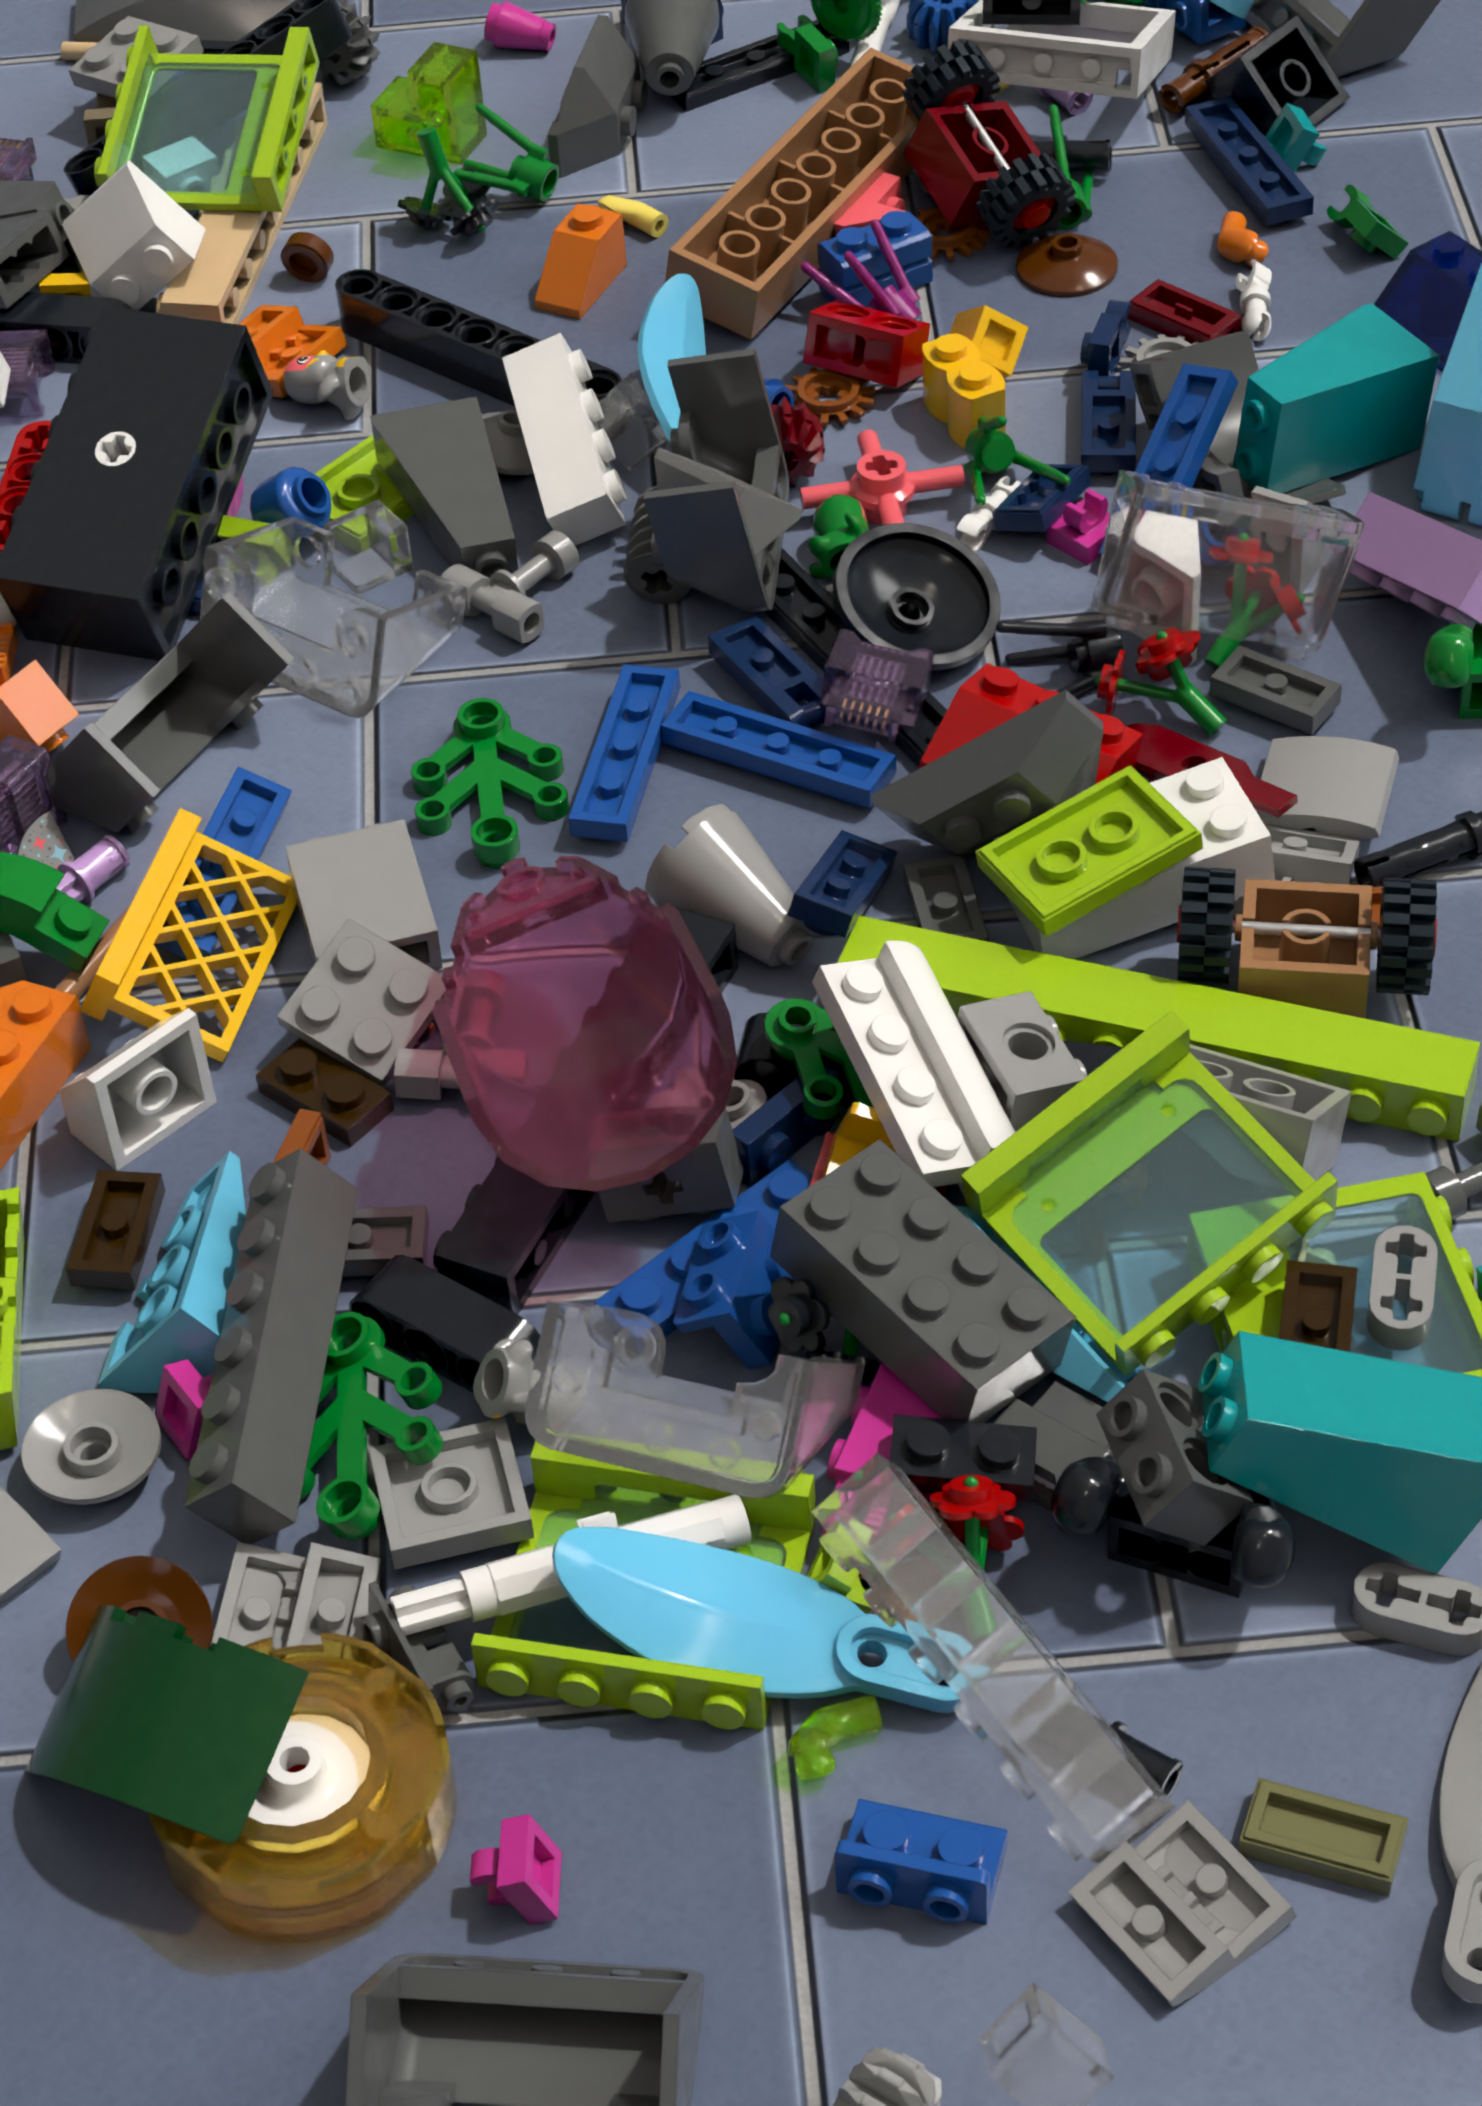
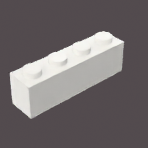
(564, 441)

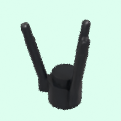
(1086, 653)

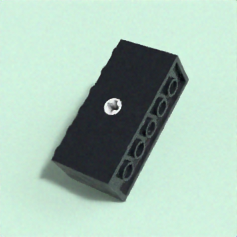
(134, 483)

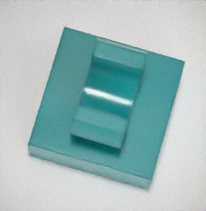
(1295, 138)

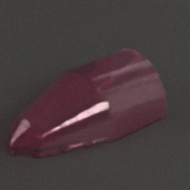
(583, 1027)

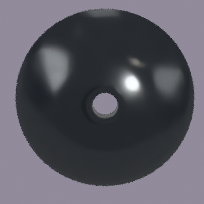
(918, 576)

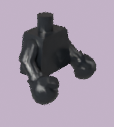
(1249, 1551)

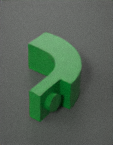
(43, 914)

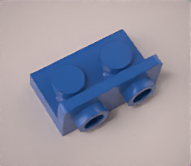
(920, 1862)

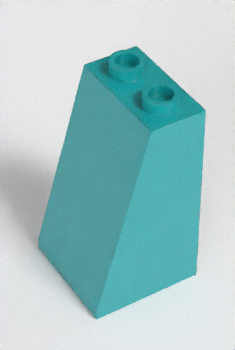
(1336, 403)
(1350, 1441)

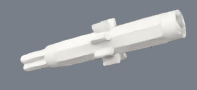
(530, 1578)

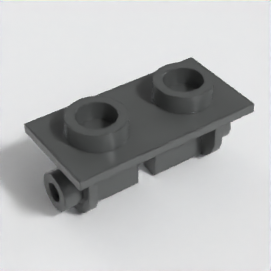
(438, 1668)

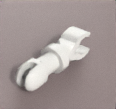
(1255, 301)
(980, 521)

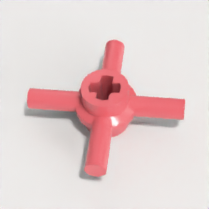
(883, 482)

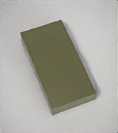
(1323, 1836)

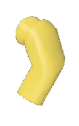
(636, 214)

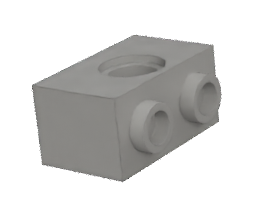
(1020, 1054)

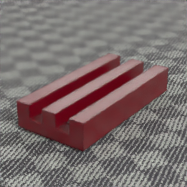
(1182, 313)

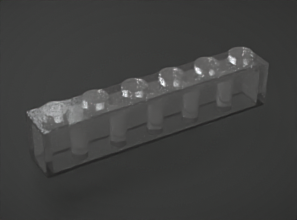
(991, 1661)

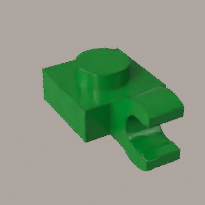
(812, 52)
(1371, 228)

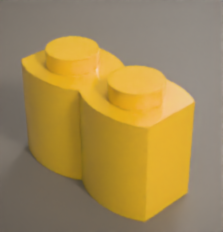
(960, 385)

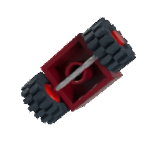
(978, 152)

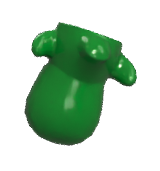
(835, 526)

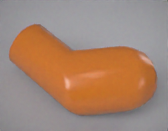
(1237, 242)

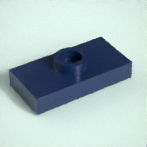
(1040, 501)

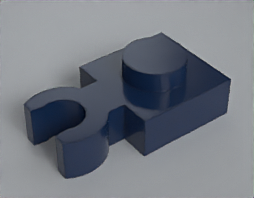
(1103, 347)

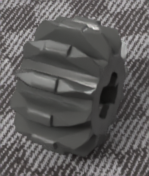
(354, 57)

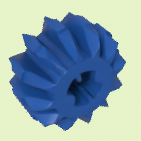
(930, 20)

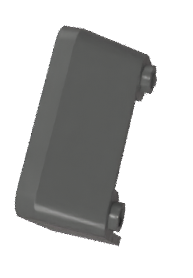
(1372, 36)
(702, 527)
(167, 719)
(523, 2033)

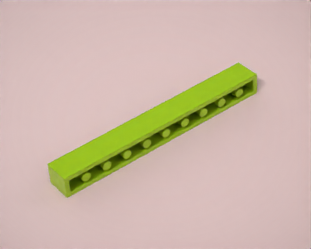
(1394, 1071)

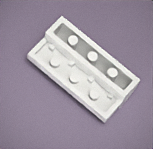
(914, 1061)

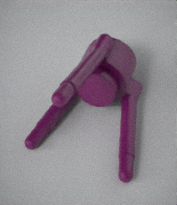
(887, 300)

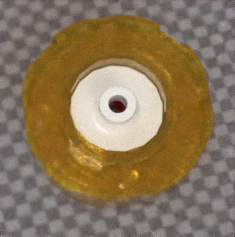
(345, 1809)

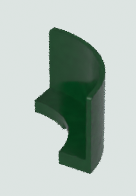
(168, 1722)

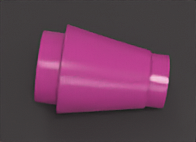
(518, 29)

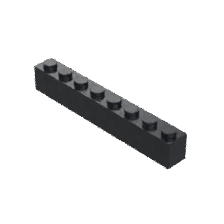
(518, 1224)

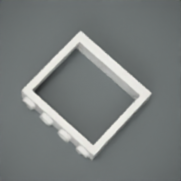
(1076, 56)

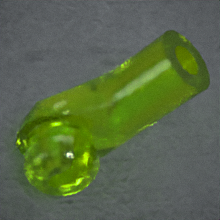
(828, 1726)

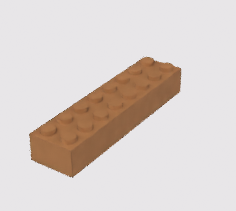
(774, 216)

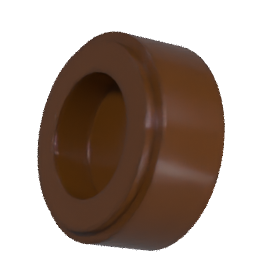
(307, 257)

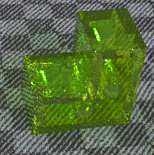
(437, 94)

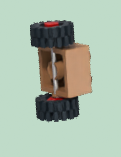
(1308, 938)

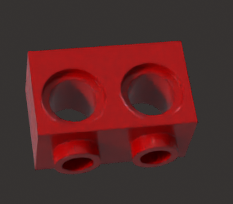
(865, 343)

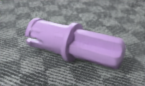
(93, 869)

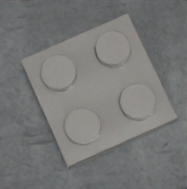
(106, 62)
(363, 1002)
(457, 1501)

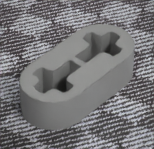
(1415, 1288)
(1420, 1608)

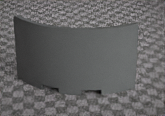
(1234, 352)

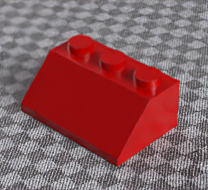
(999, 695)

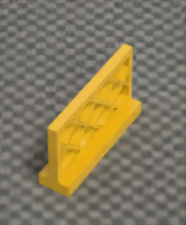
(156, 904)

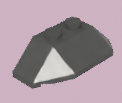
(598, 102)
(999, 777)

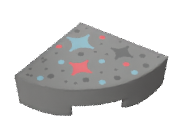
(45, 842)

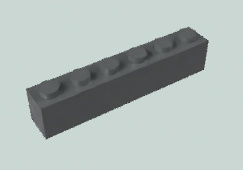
(272, 1349)

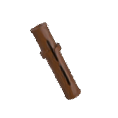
(1192, 85)

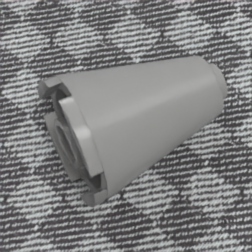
(730, 878)

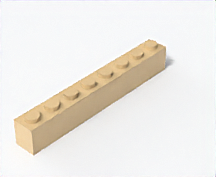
(238, 243)

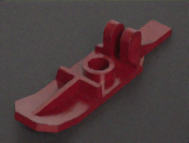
(1169, 753)

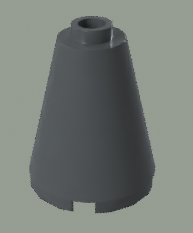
(671, 39)

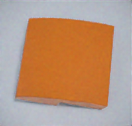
(282, 336)

